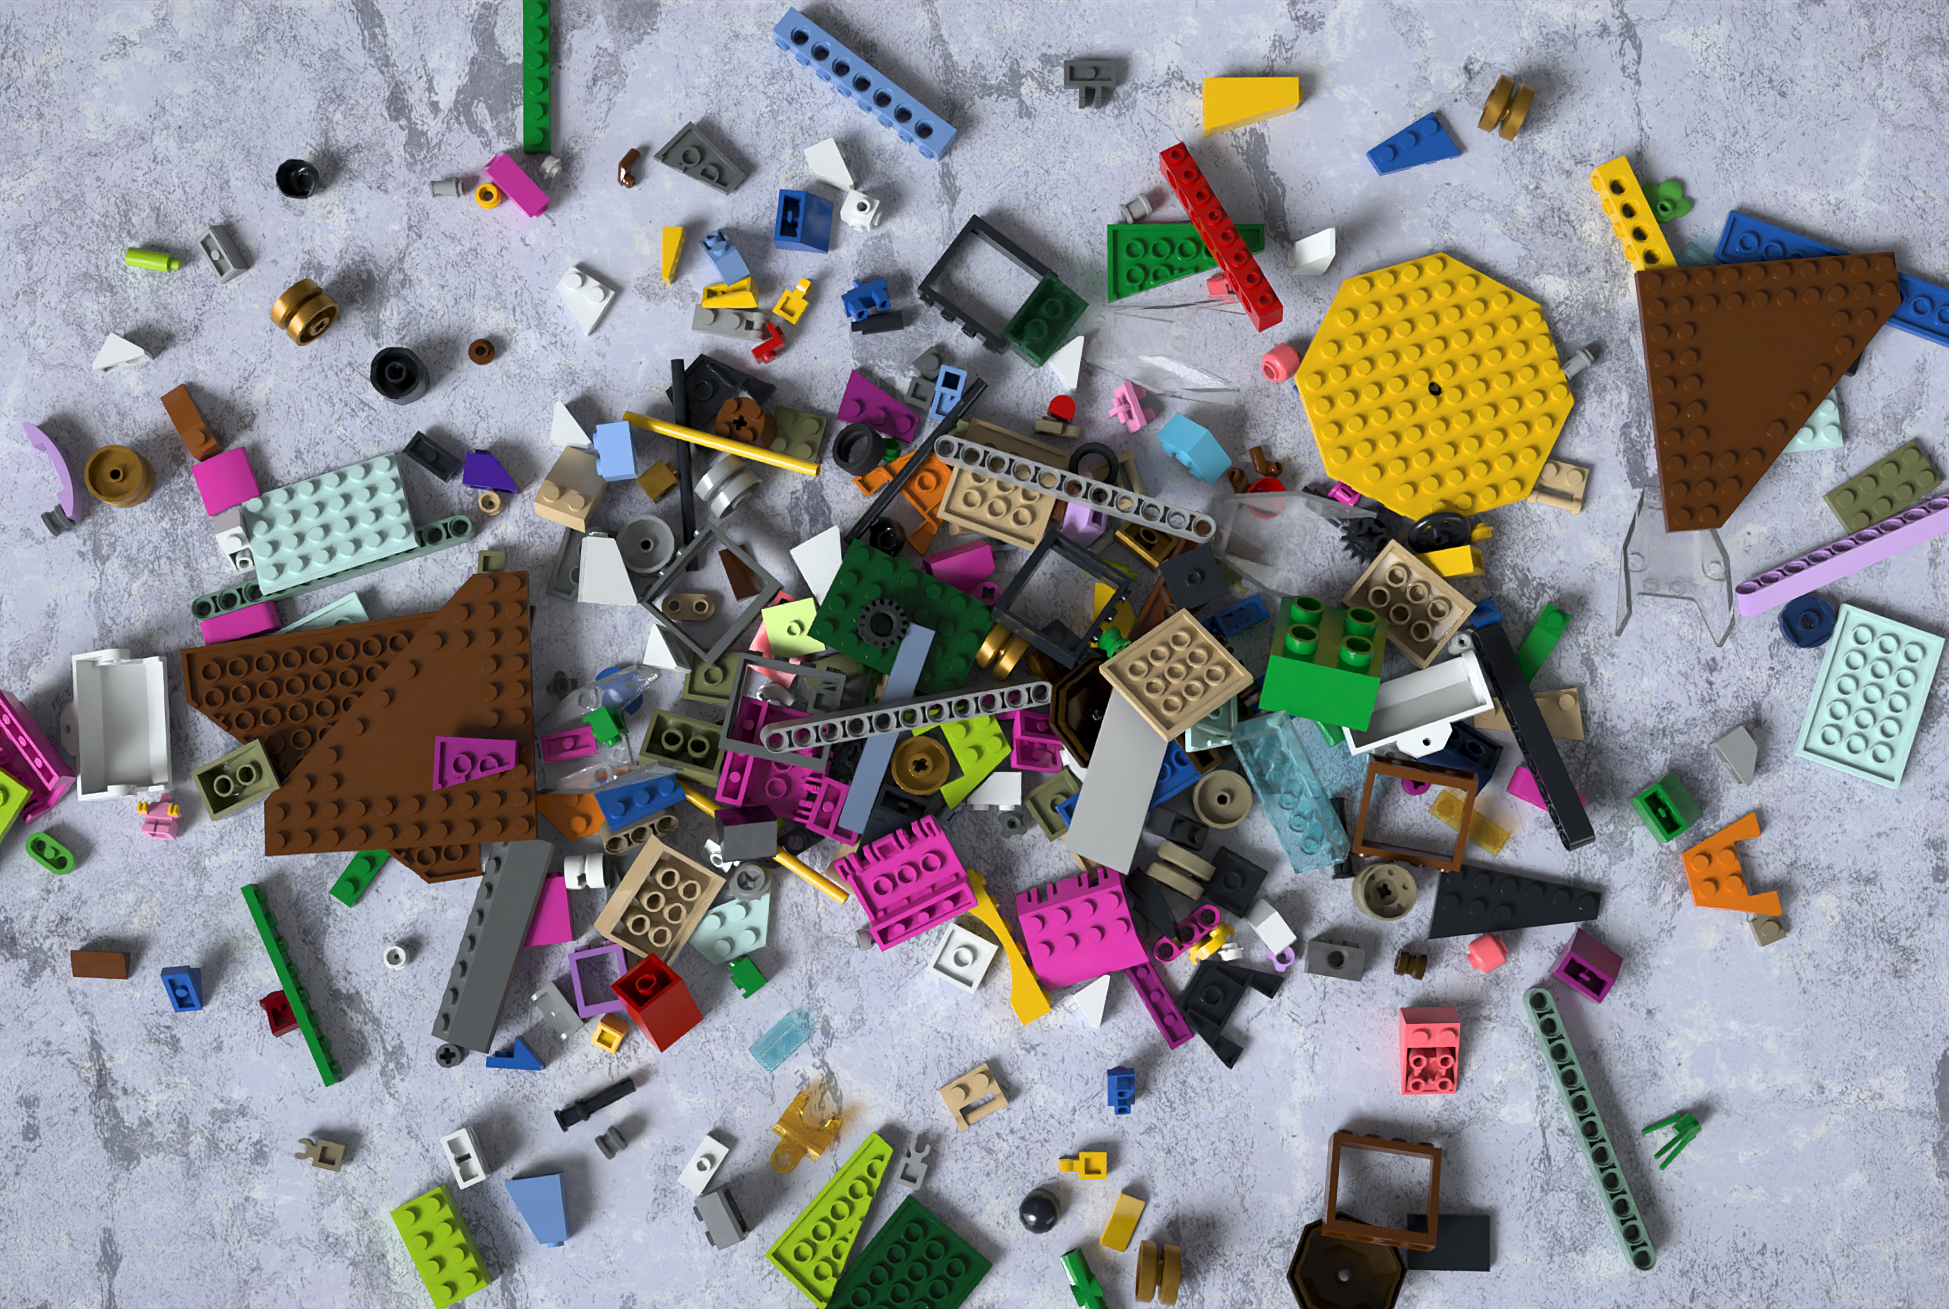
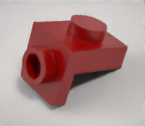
(768, 350)

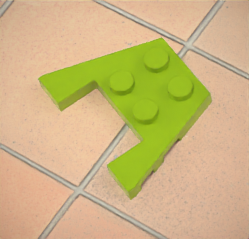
(977, 747)

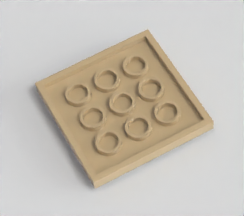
(999, 507)
(1176, 675)

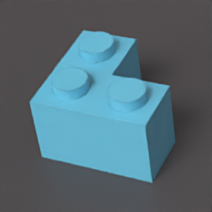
(1194, 448)

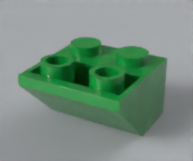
(1666, 807)

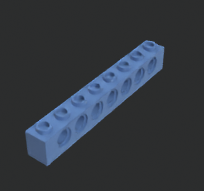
(797, 25)

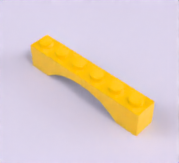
(1026, 995)

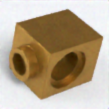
(658, 480)

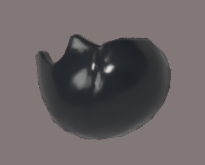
(297, 179)
(887, 536)
(1039, 1211)

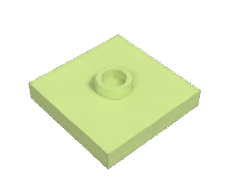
(788, 627)

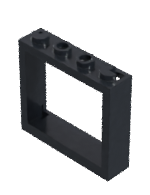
(952, 313)
(1083, 559)

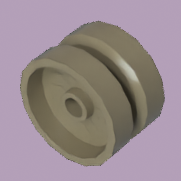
(1205, 804)
(1180, 871)

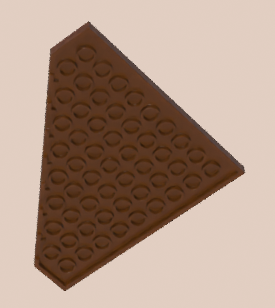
(1744, 363)
(297, 689)
(375, 767)

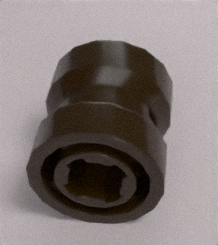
(1411, 965)

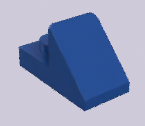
(183, 987)
(524, 1058)

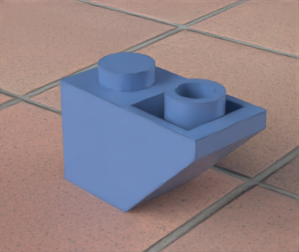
(724, 257)

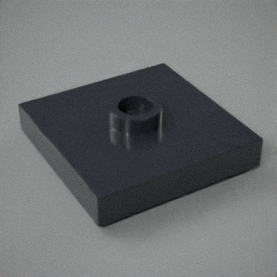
(1194, 578)
(1233, 882)

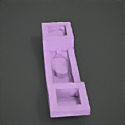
(71, 497)

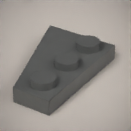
(566, 570)

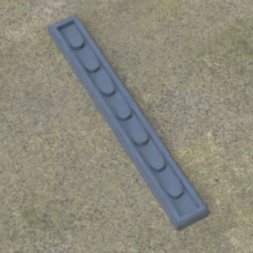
(879, 747)

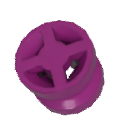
(1414, 787)

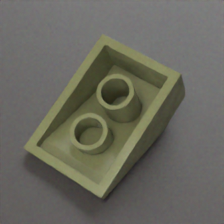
(236, 781)

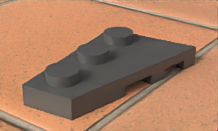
(700, 159)

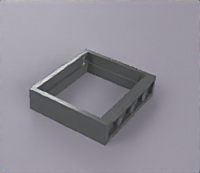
(684, 558)
(781, 664)

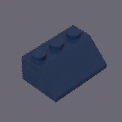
(1467, 751)

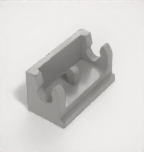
(558, 1009)

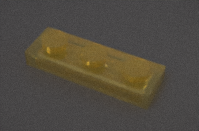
(1481, 829)

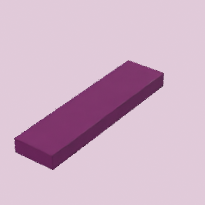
(1159, 1004)

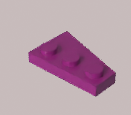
(872, 406)
(471, 758)

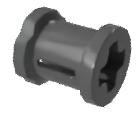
(447, 1062)

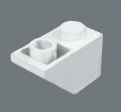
(828, 165)
(233, 537)
(999, 790)

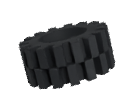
(865, 623)

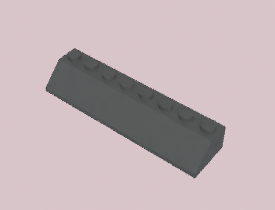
(492, 943)

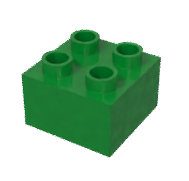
(1324, 662)

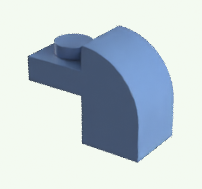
(949, 390)

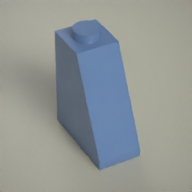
(543, 1206)

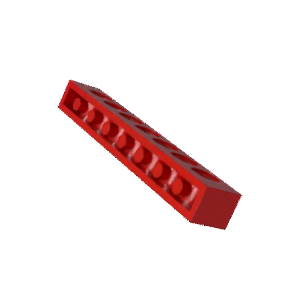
(1221, 237)

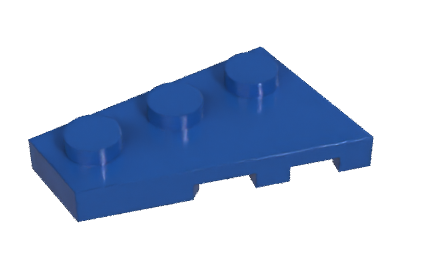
(1414, 146)
(638, 800)

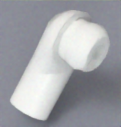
(775, 692)

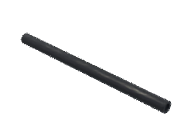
(684, 458)
(915, 461)

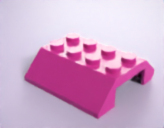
(31, 758)
(760, 781)
(908, 882)
(1080, 929)

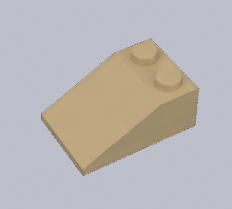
(571, 490)

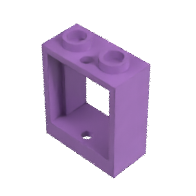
(586, 951)

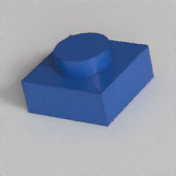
(1485, 613)

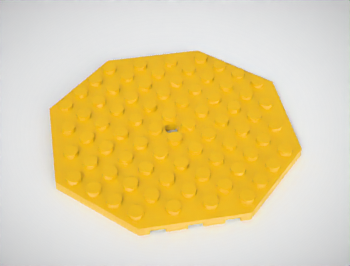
(1372, 401)

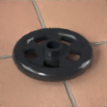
(1439, 532)

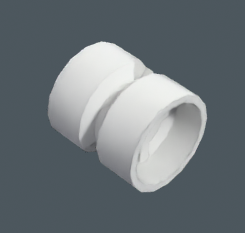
(585, 871)

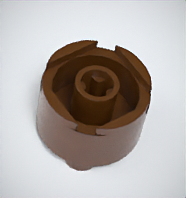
(746, 422)

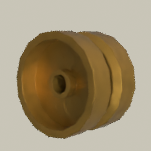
(1505, 107)
(304, 312)
(119, 476)
(1004, 647)
(918, 750)
(1158, 1272)

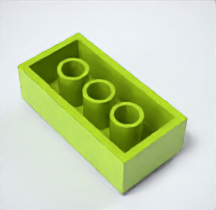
(441, 1247)

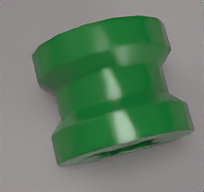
(1113, 641)

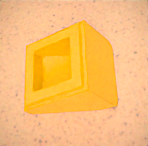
(609, 1033)

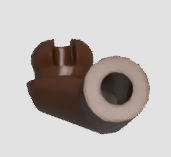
(624, 168)
(1264, 466)
(1238, 480)

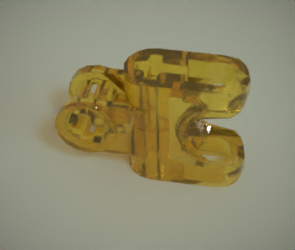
(799, 1137)

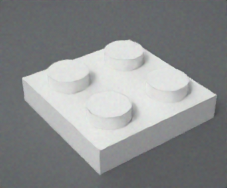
(961, 958)

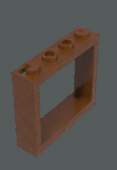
(1424, 773)
(1371, 1233)

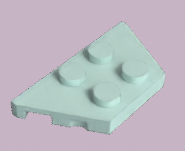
(1214, 728)
(732, 929)

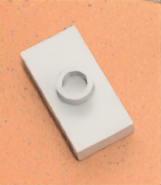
(703, 1164)

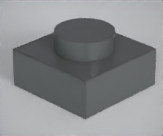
(929, 364)
(920, 393)

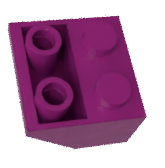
(1587, 966)

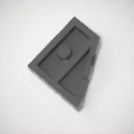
(854, 696)

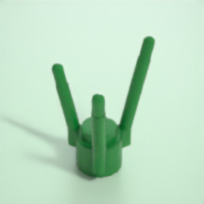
(1684, 1129)

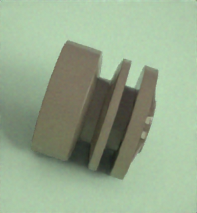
(1399, 895)

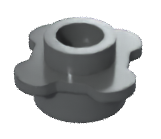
(554, 686)
(1017, 817)

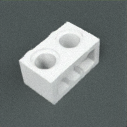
(466, 1157)

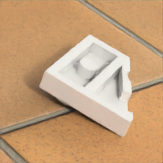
(585, 298)

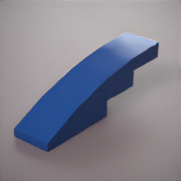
(1237, 617)

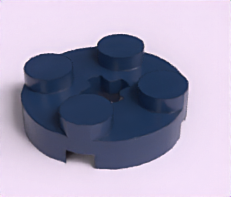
(1791, 618)

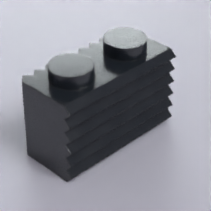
(1177, 828)

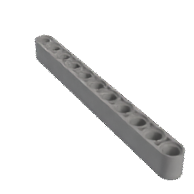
(1064, 479)
(895, 712)

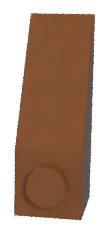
(192, 424)

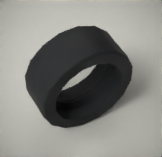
(844, 443)
(1098, 448)

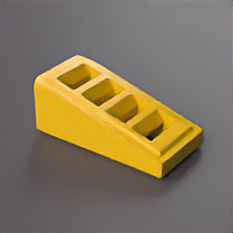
(672, 245)
(738, 295)

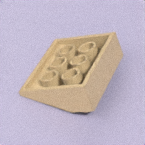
(1414, 599)
(659, 901)

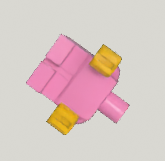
(160, 818)

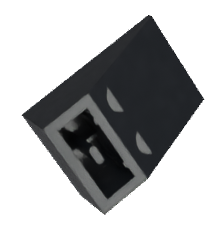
(891, 812)

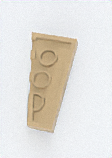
(1557, 707)

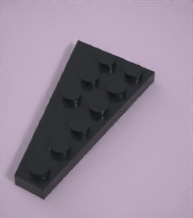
(1496, 901)

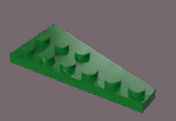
(1159, 254)

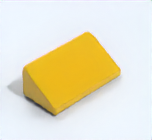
(1121, 1222)

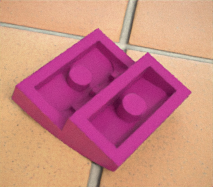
(226, 481)
(1035, 743)
(827, 812)

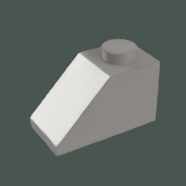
(1737, 754)

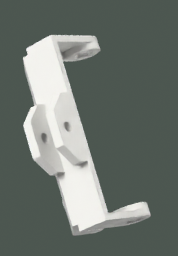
(1423, 708)
(118, 725)

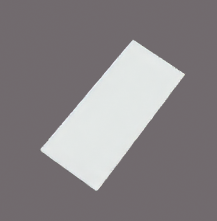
(1116, 787)

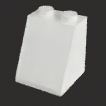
(820, 560)
(603, 573)

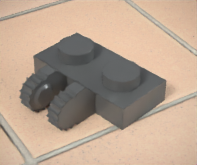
(1089, 75)

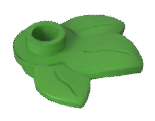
(1666, 198)

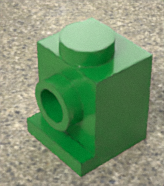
(607, 725)
(746, 975)

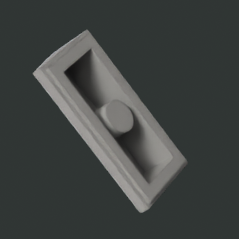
(222, 253)

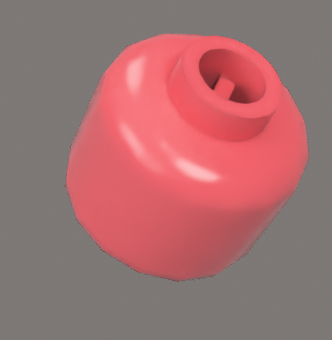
(1281, 362)
(1487, 952)

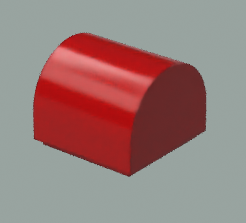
(1062, 408)

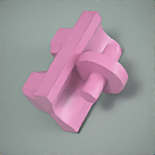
(1129, 409)

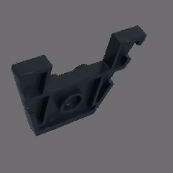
(709, 386)
(1212, 997)

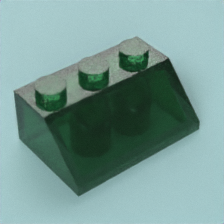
(1043, 320)

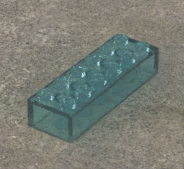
(1290, 792)

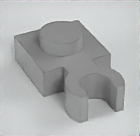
(912, 1169)

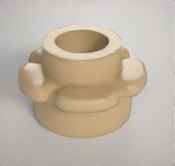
(485, 498)

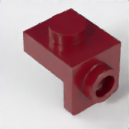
(279, 1013)

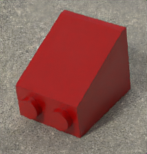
(657, 1001)

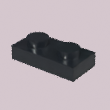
(432, 457)

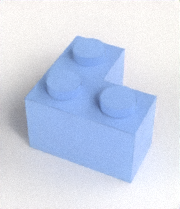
(617, 451)

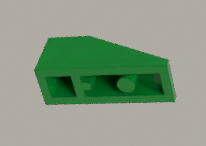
(1540, 639)

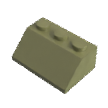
(684, 743)

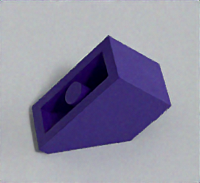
(486, 473)

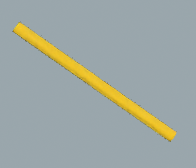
(723, 444)
(782, 857)

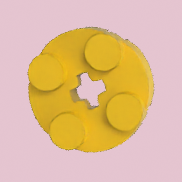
(1204, 948)

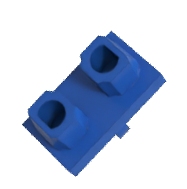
(865, 296)
(1121, 1089)

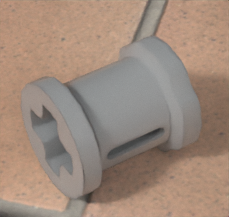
(1135, 209)

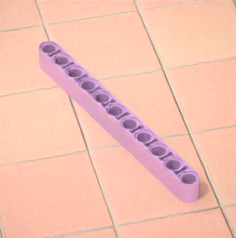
(1843, 557)

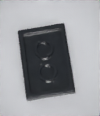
(1460, 1243)

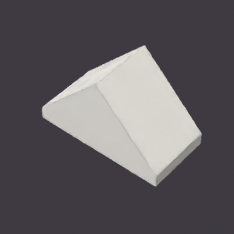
(118, 355)
(1067, 363)
(566, 430)
(664, 651)
(1269, 926)
(1092, 999)

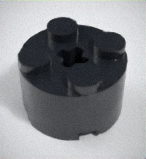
(407, 388)

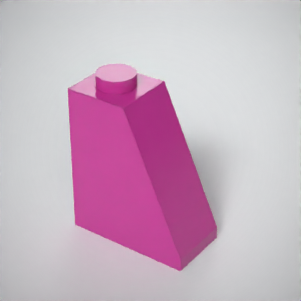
(516, 185)
(962, 566)
(553, 914)

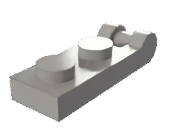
(729, 323)

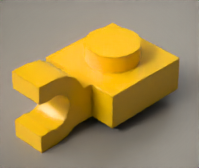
(792, 305)
(1089, 1165)

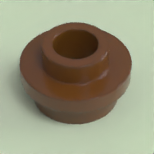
(487, 357)

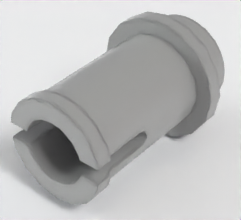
(447, 188)
(1581, 360)

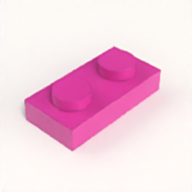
(568, 745)

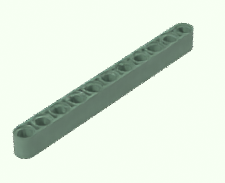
(244, 591)
(1599, 1136)

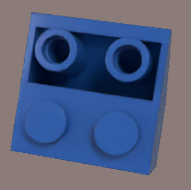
(803, 222)

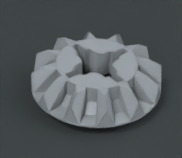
(757, 872)

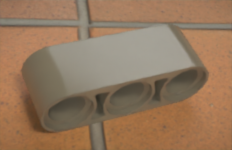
(639, 832)

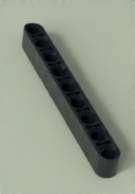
(1533, 737)

